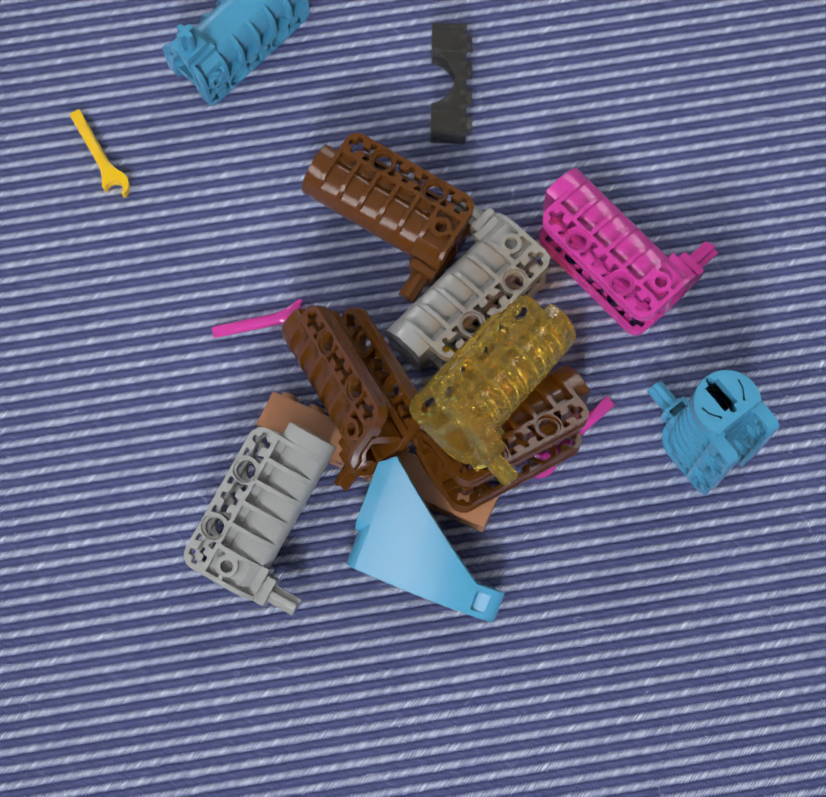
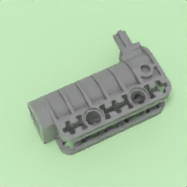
(470, 289)
(263, 513)

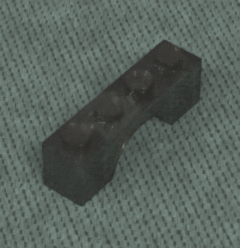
(450, 52)

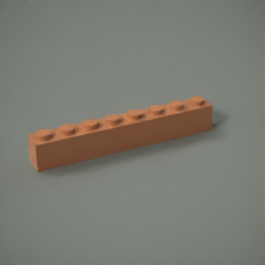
(285, 409)

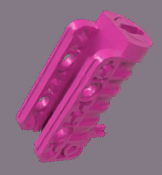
(615, 254)

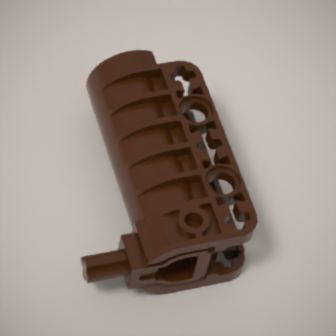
(393, 205)
(353, 385)
(543, 420)

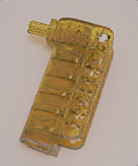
(493, 383)

